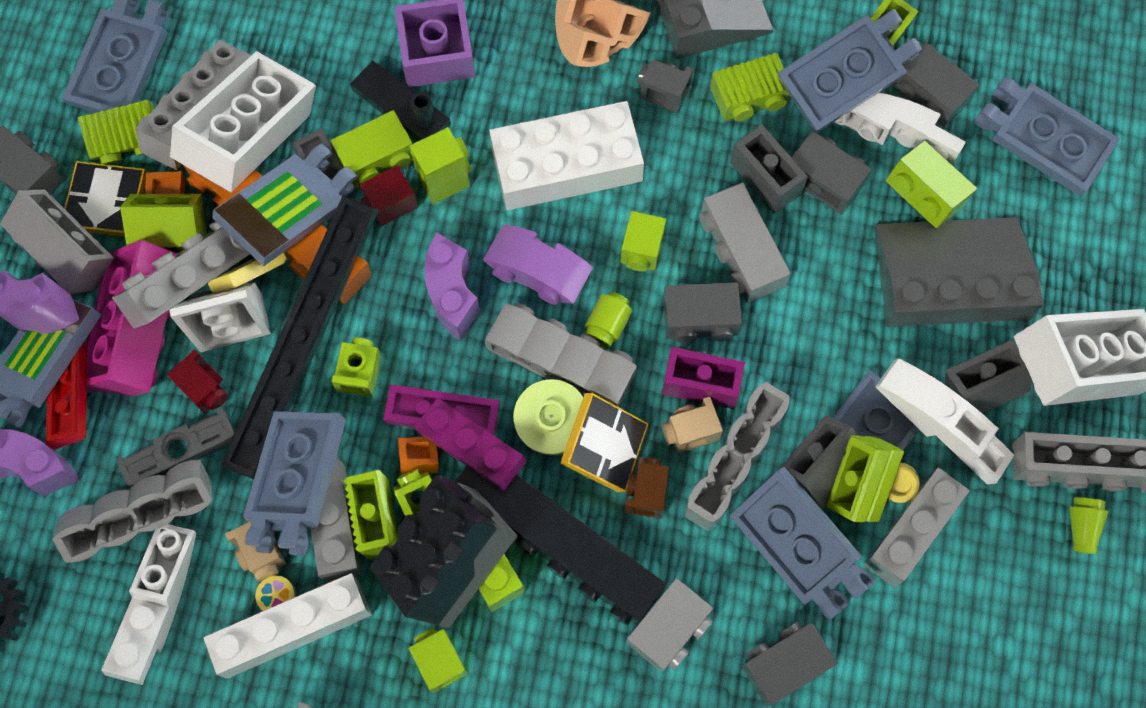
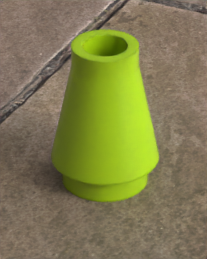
(1087, 523)

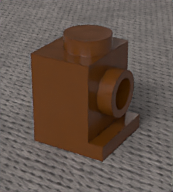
(647, 488)

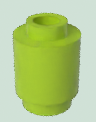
(608, 319)

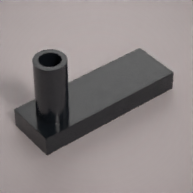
(388, 94)

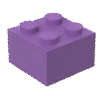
(434, 42)

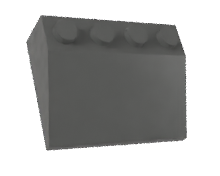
(711, 24)
(956, 272)

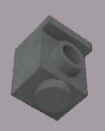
(664, 84)

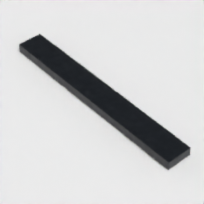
(301, 332)

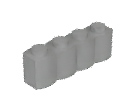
(558, 355)
(733, 461)
(124, 513)

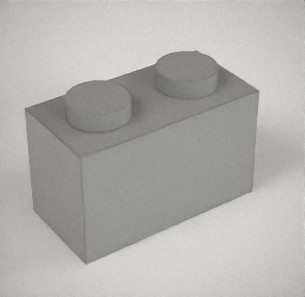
(670, 625)

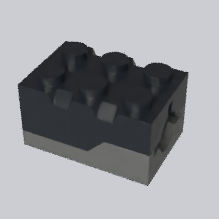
(442, 552)

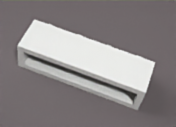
(287, 626)

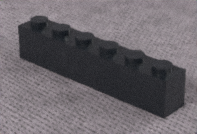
(571, 548)

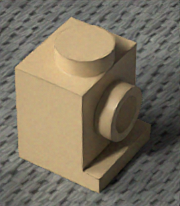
(693, 426)
(260, 564)

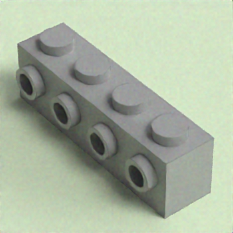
(155, 130)
(178, 275)
(1080, 461)

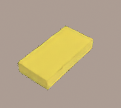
(243, 274)

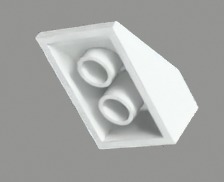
(222, 317)

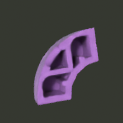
(548, 270)
(445, 281)
(35, 304)
(34, 462)

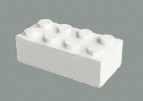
(242, 121)
(567, 155)
(1086, 355)

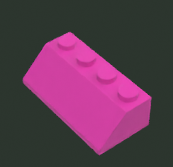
(117, 355)

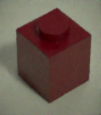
(389, 195)

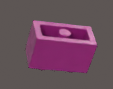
(702, 375)

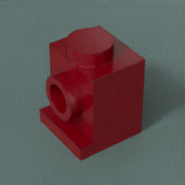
(199, 382)

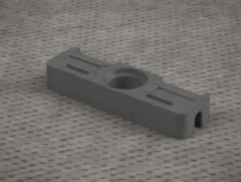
(202, 439)

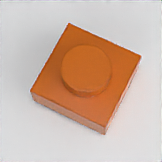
(165, 183)
(417, 454)

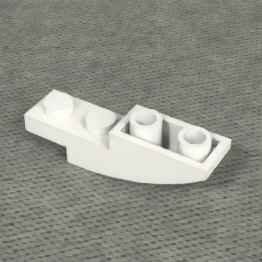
(903, 120)
(947, 415)
(153, 604)

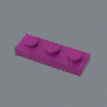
(408, 405)
(470, 444)

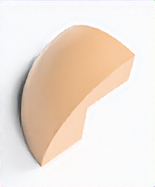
(596, 29)

